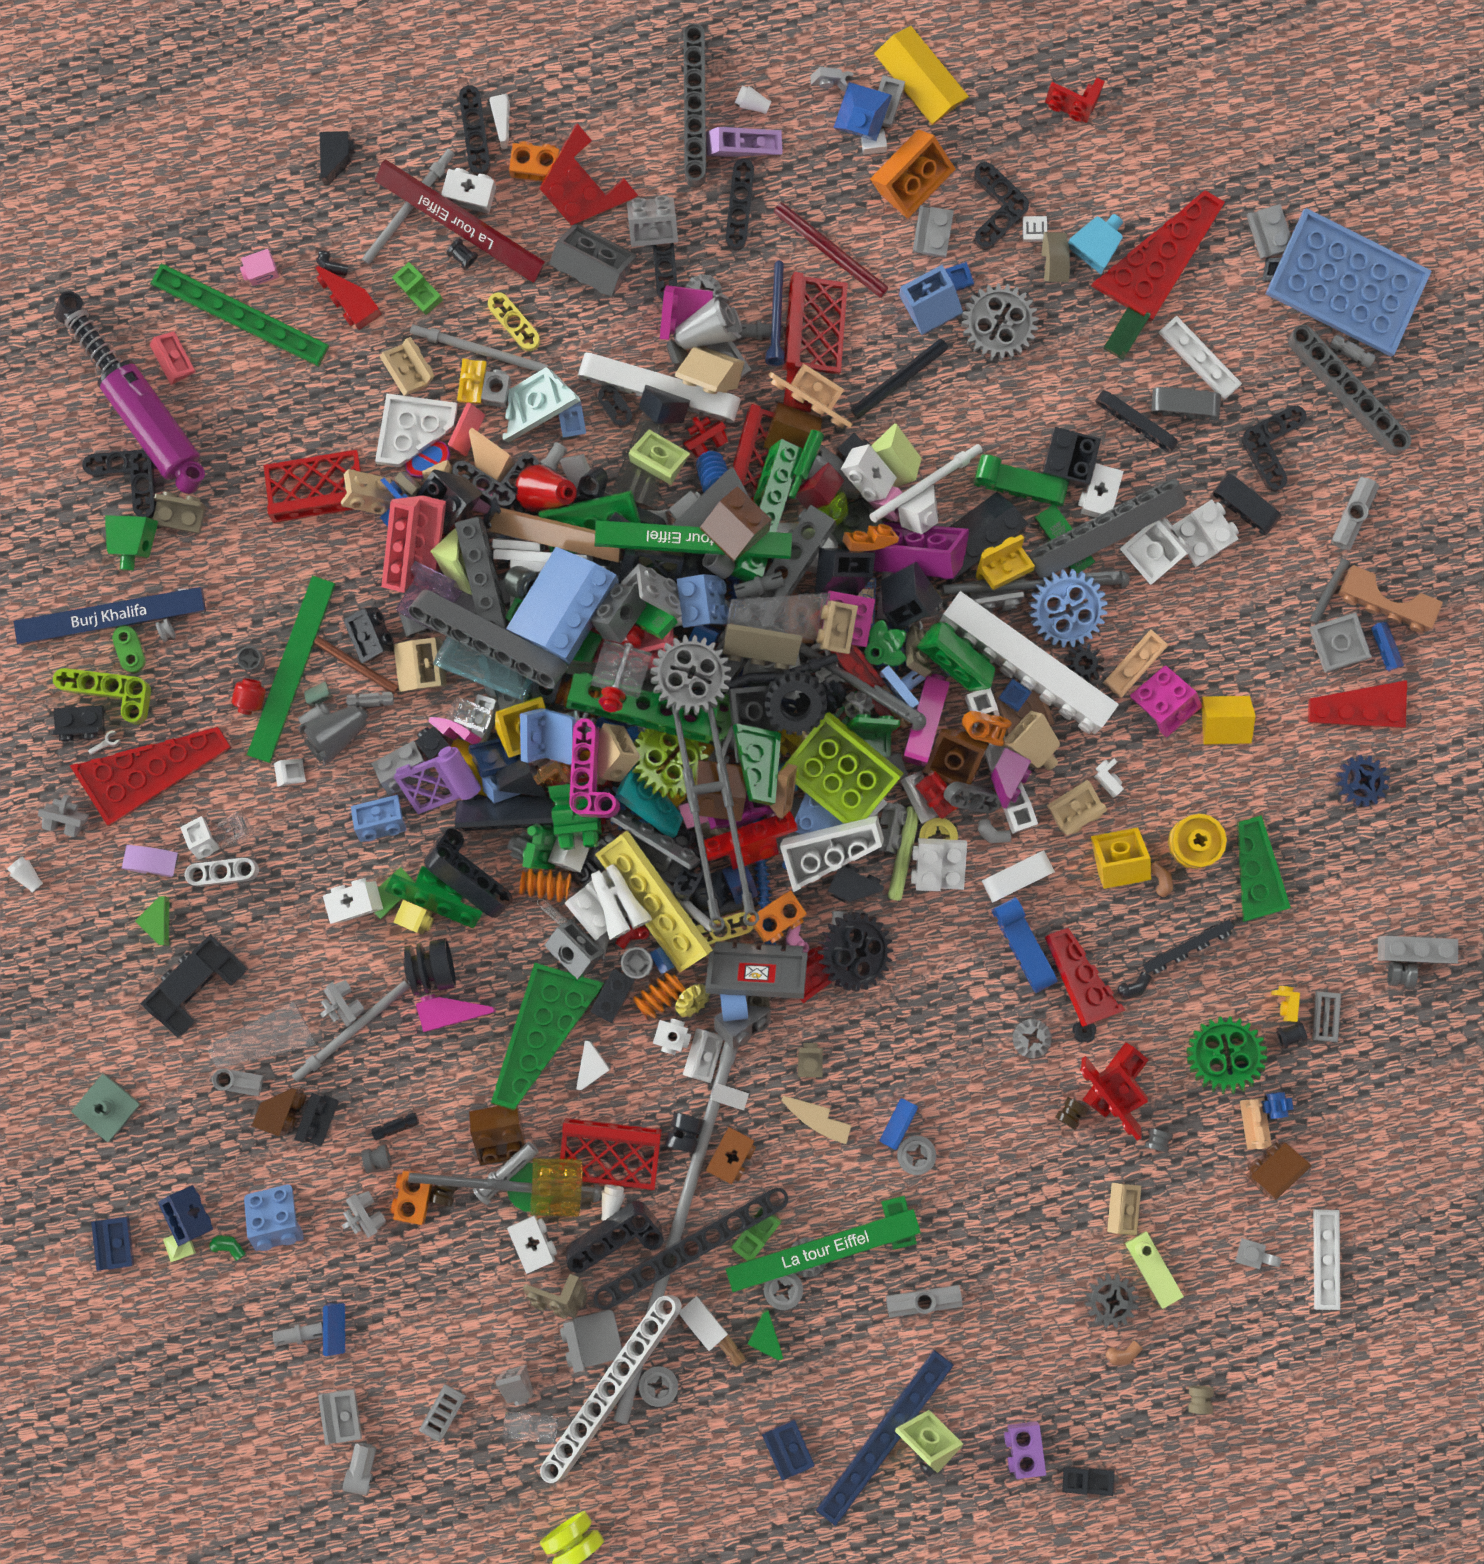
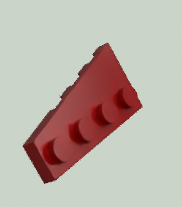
(1368, 706)

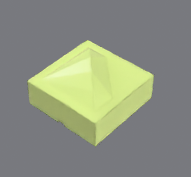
(175, 1252)

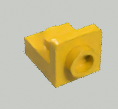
(1289, 1007)

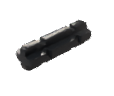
(395, 1126)

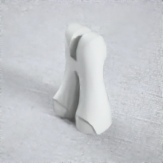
(615, 920)

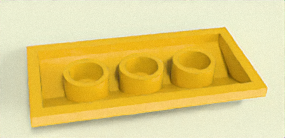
(924, 75)

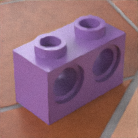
(1031, 1448)

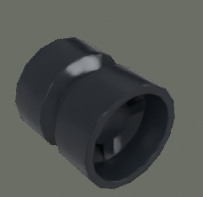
(688, 1124)

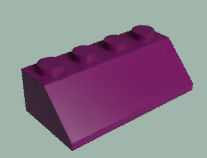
(936, 551)

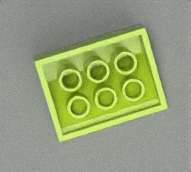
(842, 771)

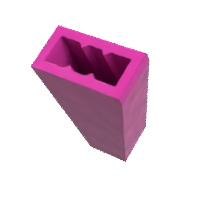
(931, 705)

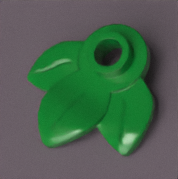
(889, 644)

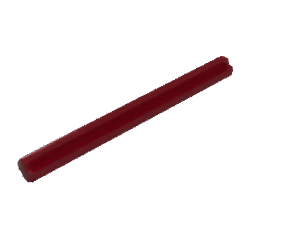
(830, 250)

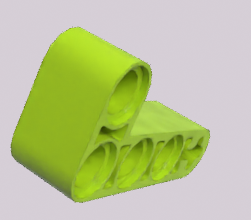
(102, 689)

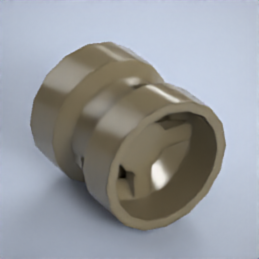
(1201, 1399)

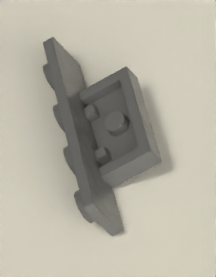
(658, 848)

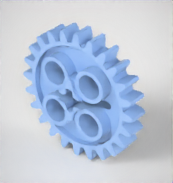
(1075, 628)

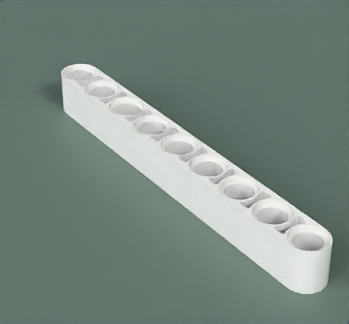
(600, 1394)

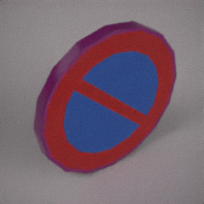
(429, 457)

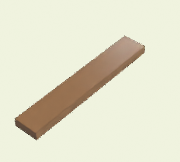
(551, 534)

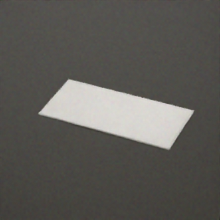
(729, 1096)

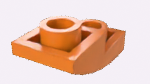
(876, 538)

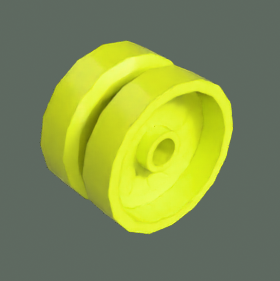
(570, 1540)

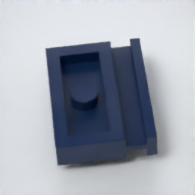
(490, 757)
(112, 1243)
(788, 1449)

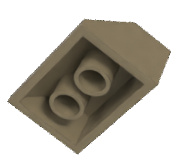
(761, 646)

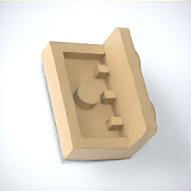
(408, 367)
(366, 492)
(837, 627)
(1076, 808)

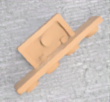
(815, 389)

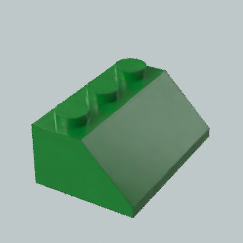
(957, 657)

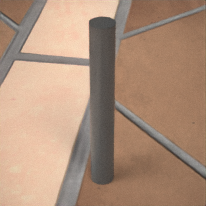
(1329, 591)

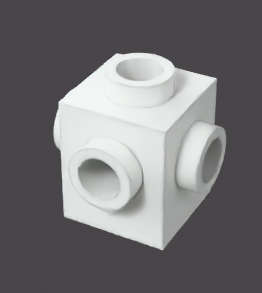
(662, 1036)

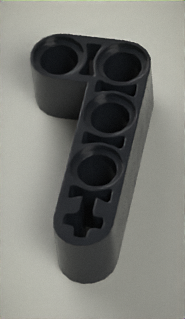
(589, 490)
(465, 876)
(582, 1253)

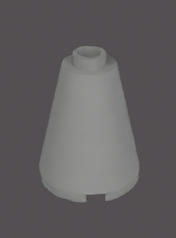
(709, 325)

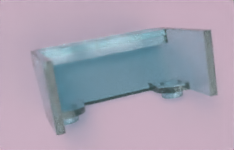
(483, 670)

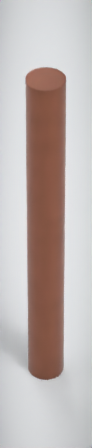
(356, 665)

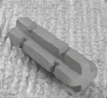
(1352, 351)
(370, 699)

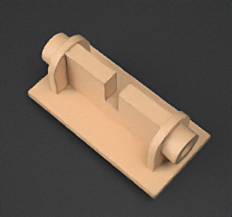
(1255, 1124)

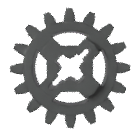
(1109, 1312)

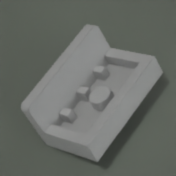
(387, 765)

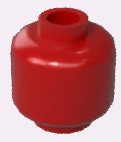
(248, 696)

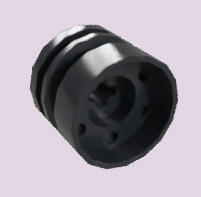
(429, 967)

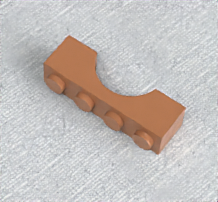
(1361, 588)

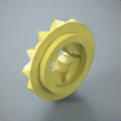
(944, 826)
(692, 1000)

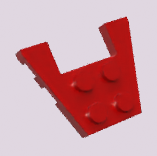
(574, 190)

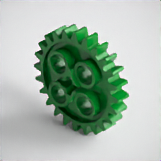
(1249, 1052)

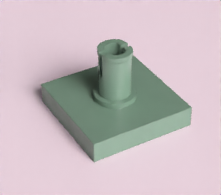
(106, 1107)

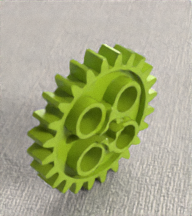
(651, 744)

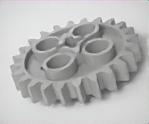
(1018, 331)
(682, 695)

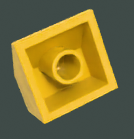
(1121, 858)

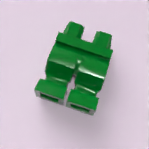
(568, 823)

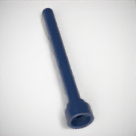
(774, 354)

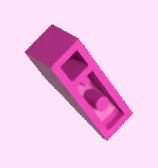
(442, 1012)

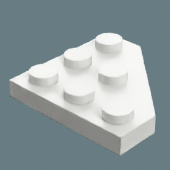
(411, 427)

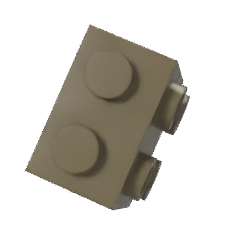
(568, 1304)

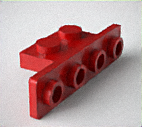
(755, 840)
(1119, 1091)

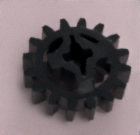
(834, 694)

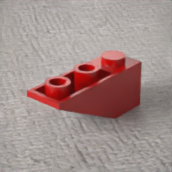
(354, 299)

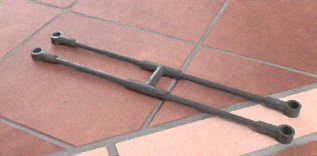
(724, 786)

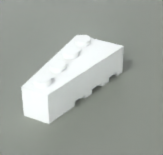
(828, 849)

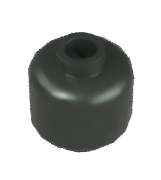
(519, 581)

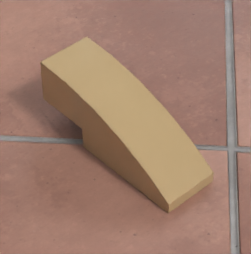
(817, 1119)

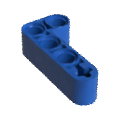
(1024, 944)

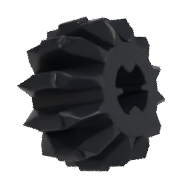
(1087, 656)

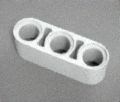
(210, 872)
(1018, 876)

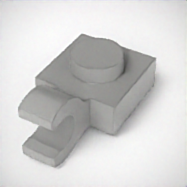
(828, 77)
(1253, 1255)

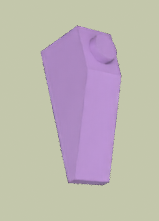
(743, 142)

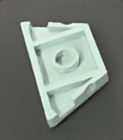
(536, 402)

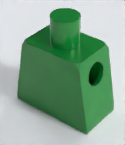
(129, 538)

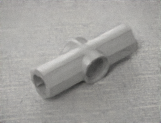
(1361, 501)
(941, 1299)

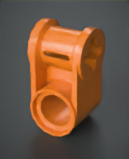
(990, 727)

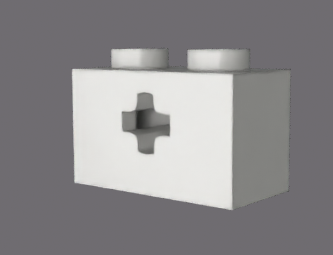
(478, 198)
(868, 473)
(1109, 481)
(342, 908)
(521, 1234)

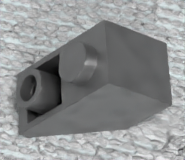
(740, 1031)

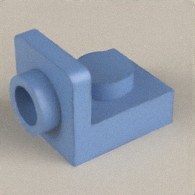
(572, 421)

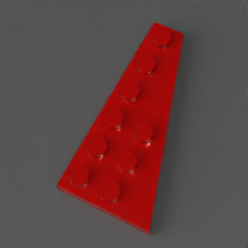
(1153, 267)
(138, 775)

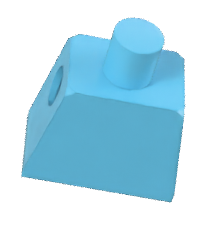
(1097, 241)

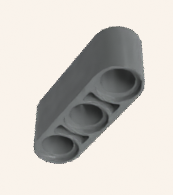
(1186, 402)

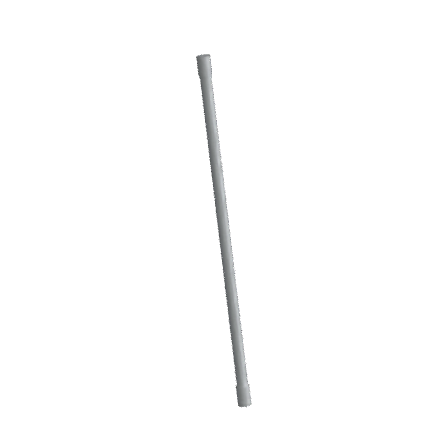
(726, 1061)

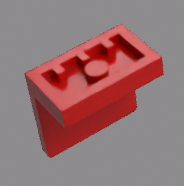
(1075, 105)

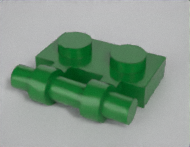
(539, 851)

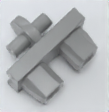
(64, 812)
(335, 994)
(369, 1224)

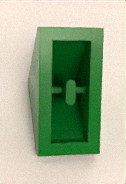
(765, 1338)

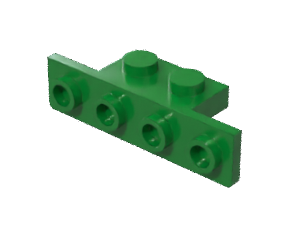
(435, 896)

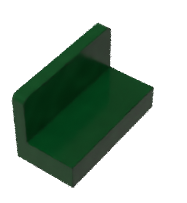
(1126, 333)

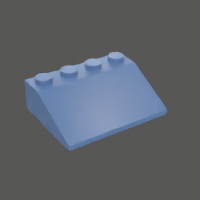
(562, 604)

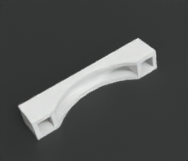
(1018, 814)

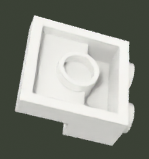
(1206, 532)
(1155, 550)
(939, 864)
(589, 910)

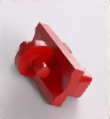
(715, 432)
(933, 789)

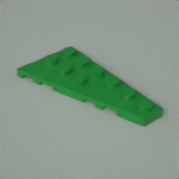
(545, 1019)

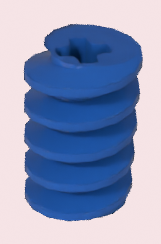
(710, 468)

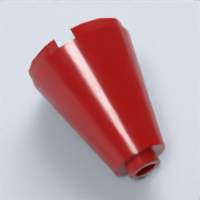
(543, 489)

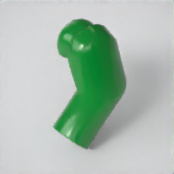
(227, 1243)

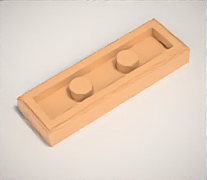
(1135, 663)

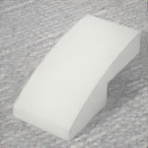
(703, 1323)

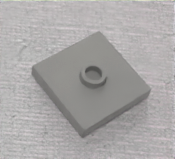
(1340, 642)

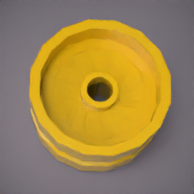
(1211, 839)

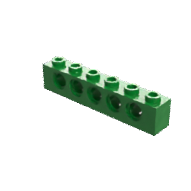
(771, 499)
(650, 718)

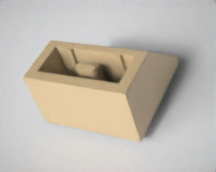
(710, 370)
(416, 667)

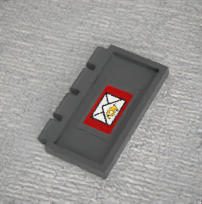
(755, 971)

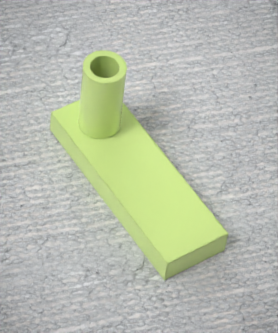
(1154, 1269)

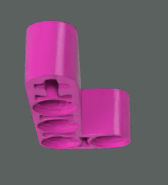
(588, 767)

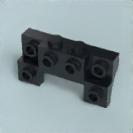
(187, 979)

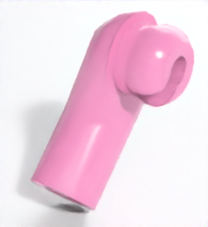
(795, 940)

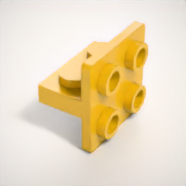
(1004, 563)

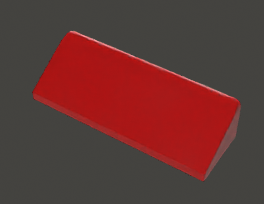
(1132, 1061)

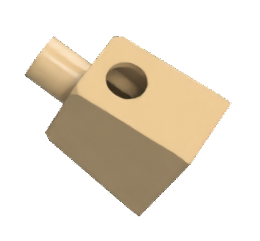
(1034, 740)
(615, 753)

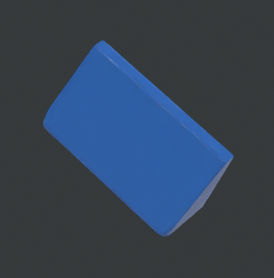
(1387, 646)
(898, 1124)
(333, 1329)

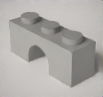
(1418, 949)

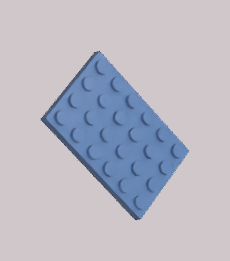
(1348, 282)

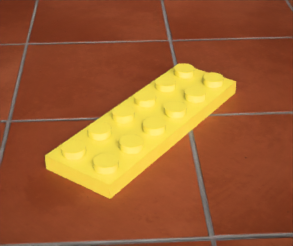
(669, 921)

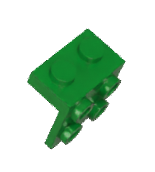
(875, 731)

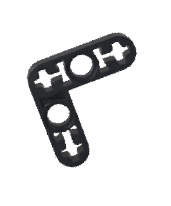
(1006, 209)
(1265, 438)
(130, 467)
(502, 488)
(695, 879)

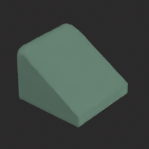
(317, 694)

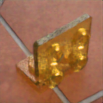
(556, 1187)

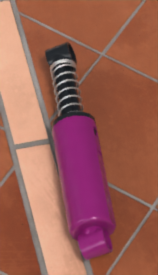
(135, 400)

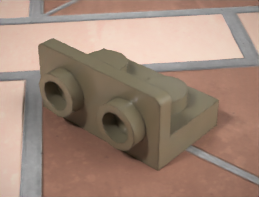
(179, 512)

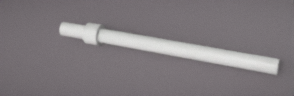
(959, 461)

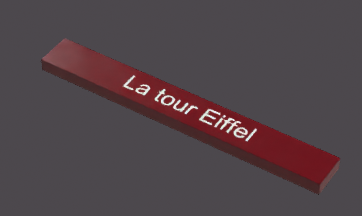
(459, 221)

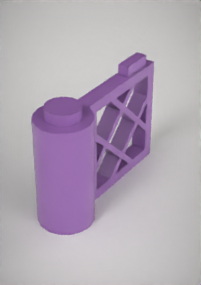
(455, 775)

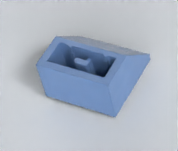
(931, 300)

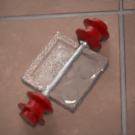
(621, 670)

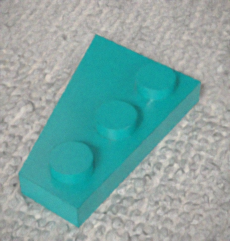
(651, 807)

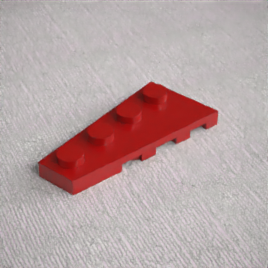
(1085, 988)

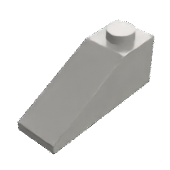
(515, 1385)

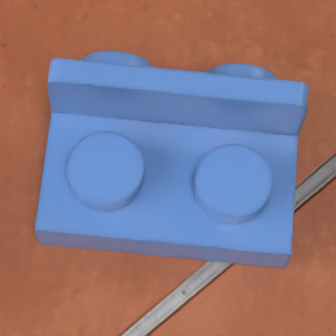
(378, 818)

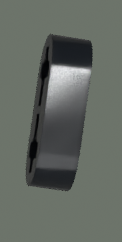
(619, 403)

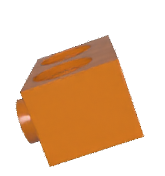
(533, 168)
(775, 912)
(418, 1198)

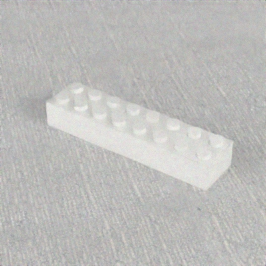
(1029, 664)

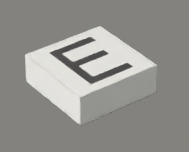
(1034, 228)

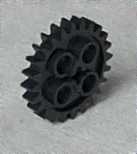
(839, 940)

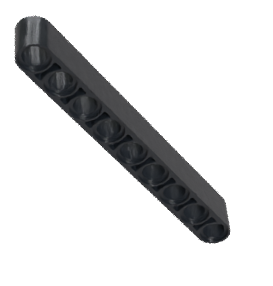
(683, 1258)

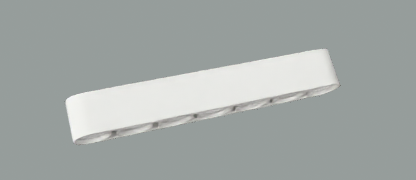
(633, 379)

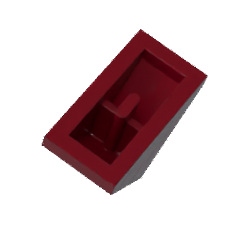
(820, 488)

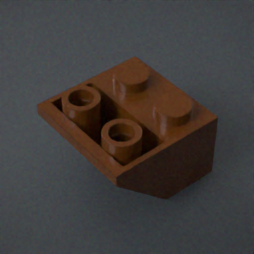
(278, 1113)
(496, 1133)

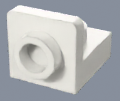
(1109, 781)
(199, 838)

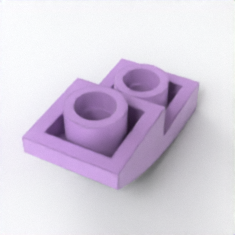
(149, 860)

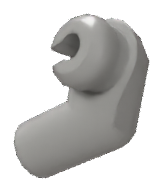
(990, 834)

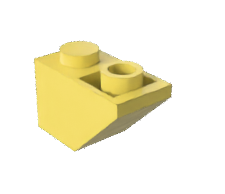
(414, 917)

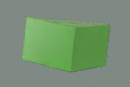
(156, 920)

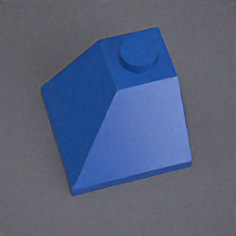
(862, 111)

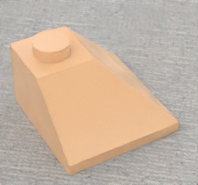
(489, 456)

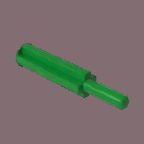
(806, 460)

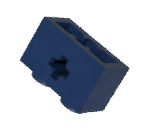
(185, 1215)

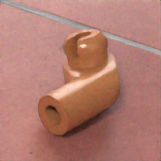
(1165, 879)
(1123, 1357)

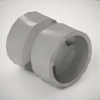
(637, 963)

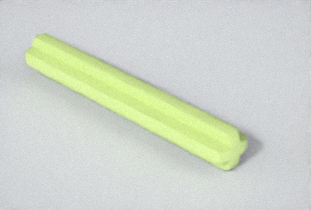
(903, 855)

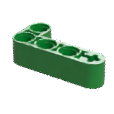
(1019, 481)

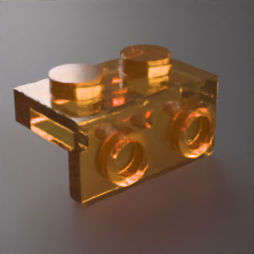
(553, 774)

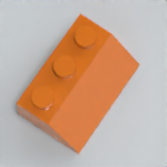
(913, 173)

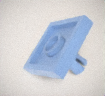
(902, 687)

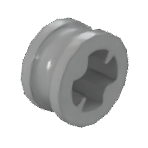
(165, 630)

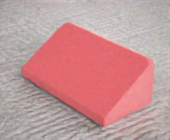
(172, 357)
(460, 439)

